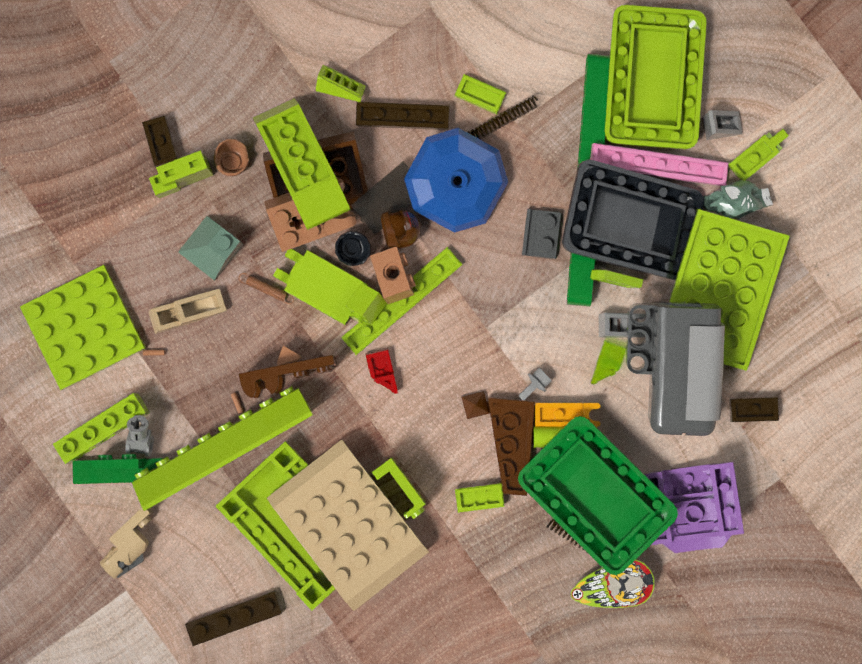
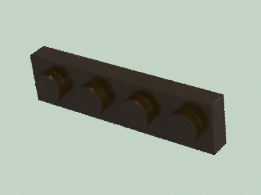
(402, 115)
(233, 618)

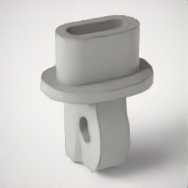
(539, 380)

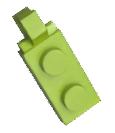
(757, 155)

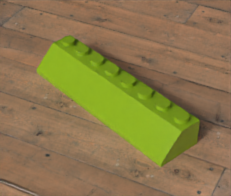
(221, 448)

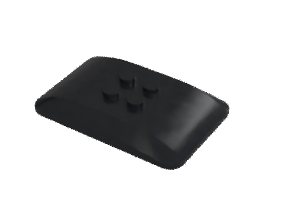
(629, 219)

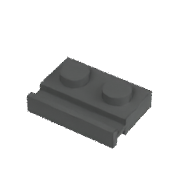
(541, 234)

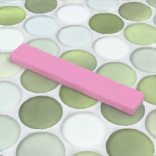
(662, 164)

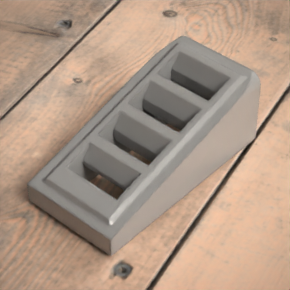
(604, 325)

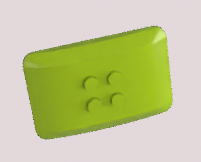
(655, 77)

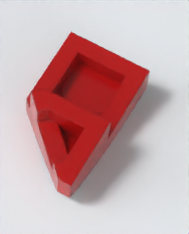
(381, 369)

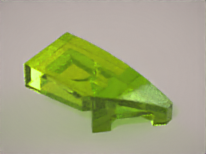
(608, 361)

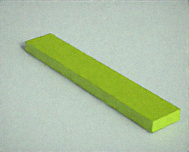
(425, 280)

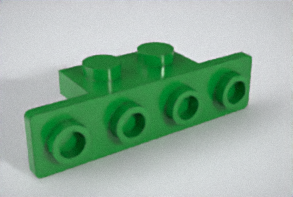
(110, 471)

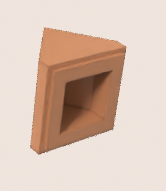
(287, 356)

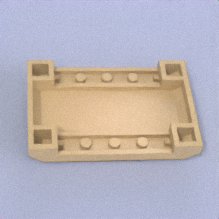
(347, 525)

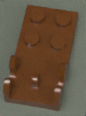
(272, 377)

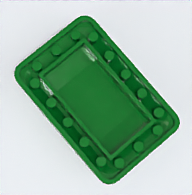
(597, 495)

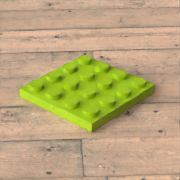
(82, 327)

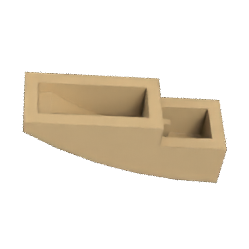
(187, 311)

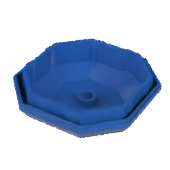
(432, 176)

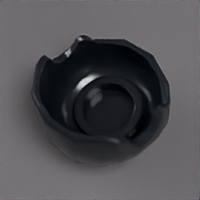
(352, 248)

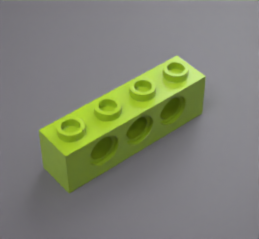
(100, 428)

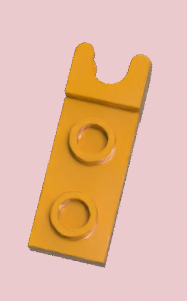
(562, 413)

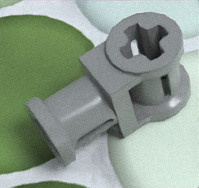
(139, 438)

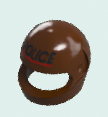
(400, 228)

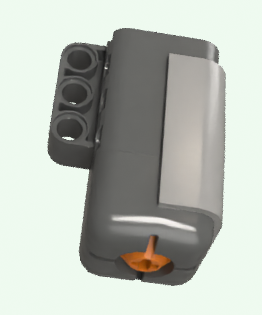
(684, 364)

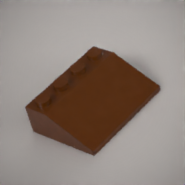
(343, 159)

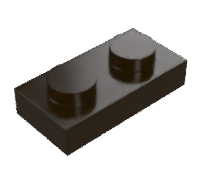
(159, 141)
(754, 409)

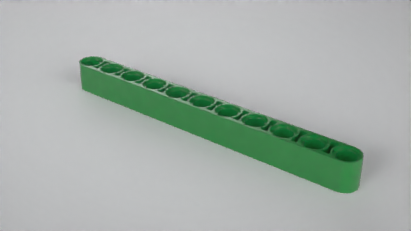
(591, 131)

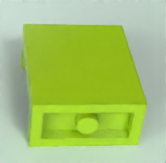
(406, 485)

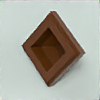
(475, 405)

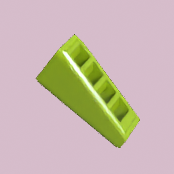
(337, 84)

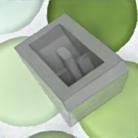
(721, 124)

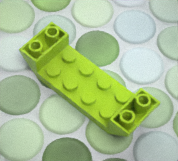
(301, 163)

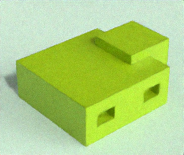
(180, 174)

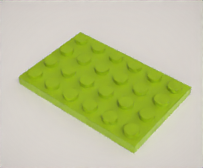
(734, 268)

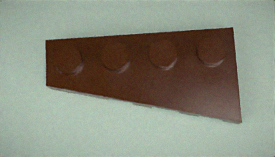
(512, 436)

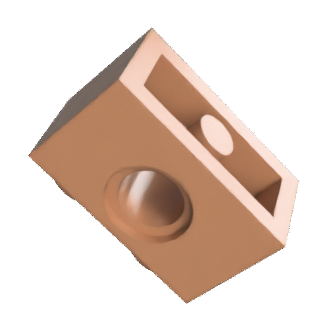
(384, 264)

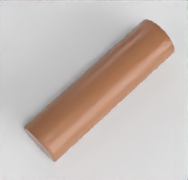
(153, 352)
(237, 403)

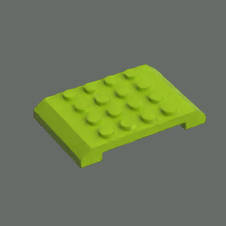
(258, 521)

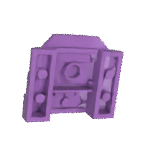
(705, 506)

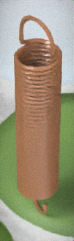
(266, 288)

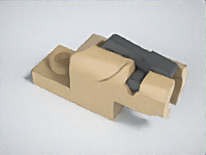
(129, 545)

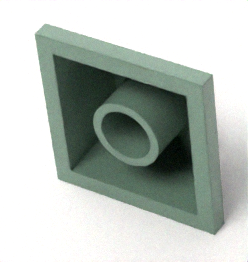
(210, 248)

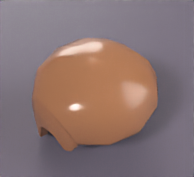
(231, 157)

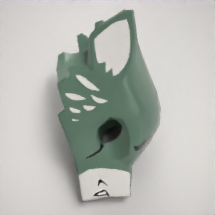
(738, 199)

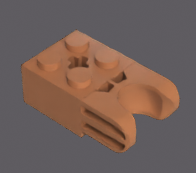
(294, 233)

